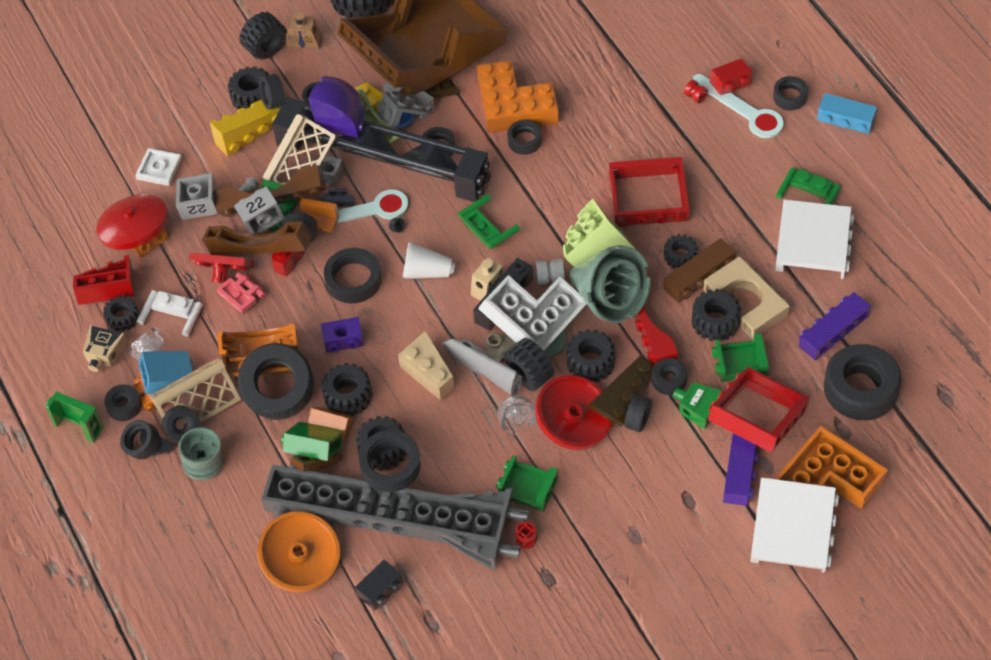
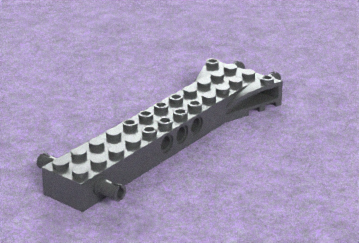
(463, 521)

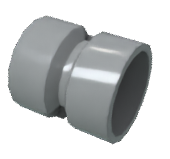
(548, 272)

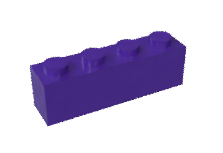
(834, 325)
(740, 471)

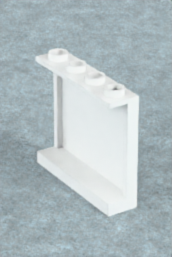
(814, 236)
(794, 524)

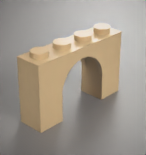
(740, 276)

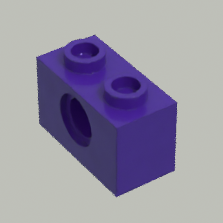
(348, 328)

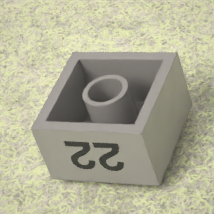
(196, 196)
(259, 211)

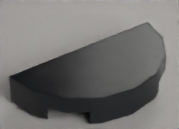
(338, 197)
(163, 447)

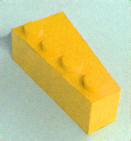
(243, 127)

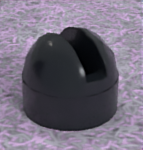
(399, 222)

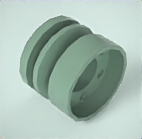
(201, 453)

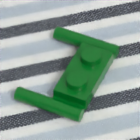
(810, 183)
(482, 227)

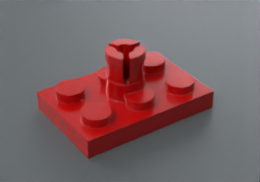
(220, 264)

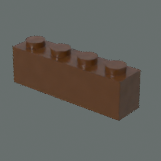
(691, 275)

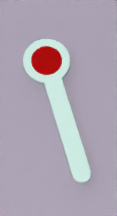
(763, 122)
(387, 205)

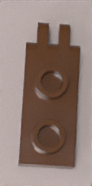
(306, 463)

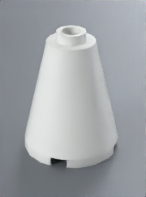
(426, 263)

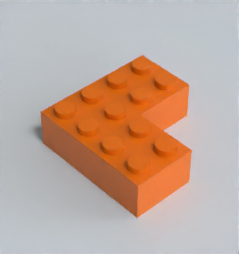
(507, 103)
(835, 464)

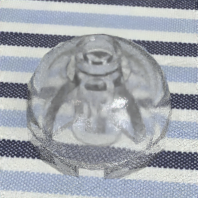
(147, 343)
(516, 414)

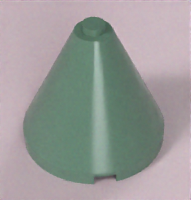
(613, 283)

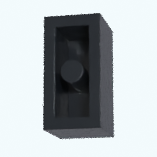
(379, 585)

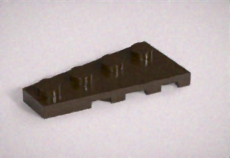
(616, 398)

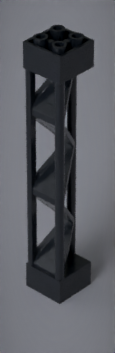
(427, 158)

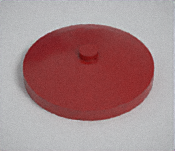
(132, 221)
(565, 413)

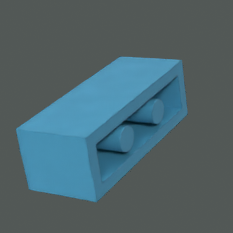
(846, 113)

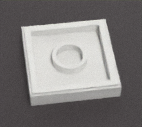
(159, 166)

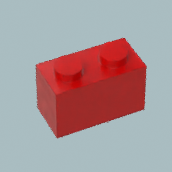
(730, 76)

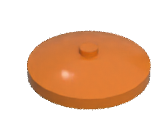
(298, 551)

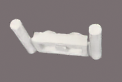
(172, 305)

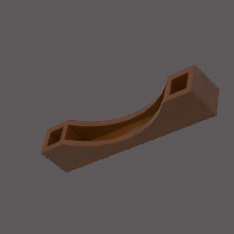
(306, 181)
(289, 238)

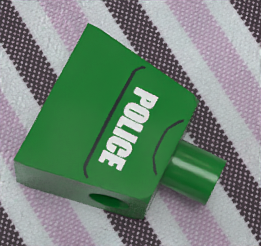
(696, 402)

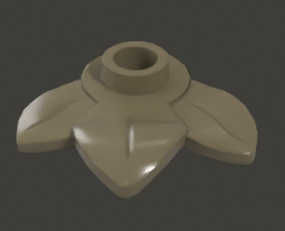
(497, 351)

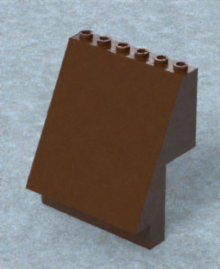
(423, 40)

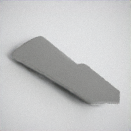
(479, 363)

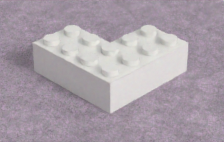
(530, 318)

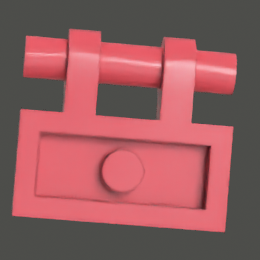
(238, 296)

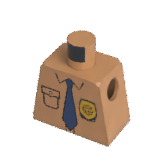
(303, 32)

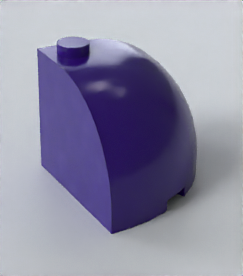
(338, 107)

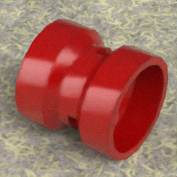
(695, 91)
(527, 539)

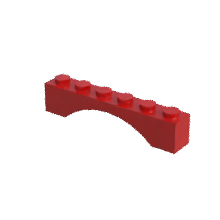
(658, 343)

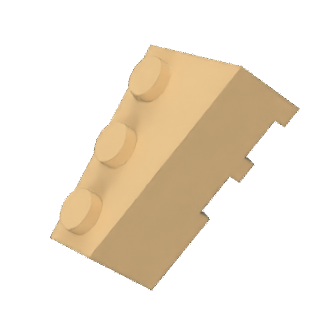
(426, 366)

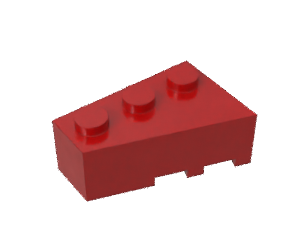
(105, 283)

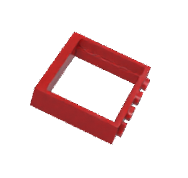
(644, 168)
(769, 388)

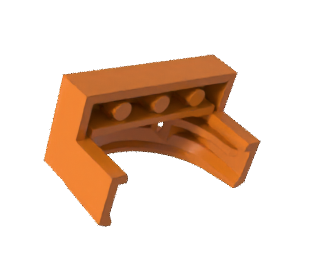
(230, 350)

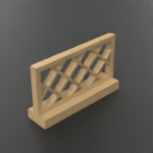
(289, 144)
(192, 380)

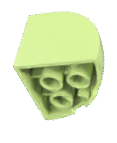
(592, 234)

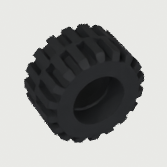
(263, 35)
(242, 82)
(716, 327)
(590, 343)
(530, 362)
(342, 377)
(386, 456)

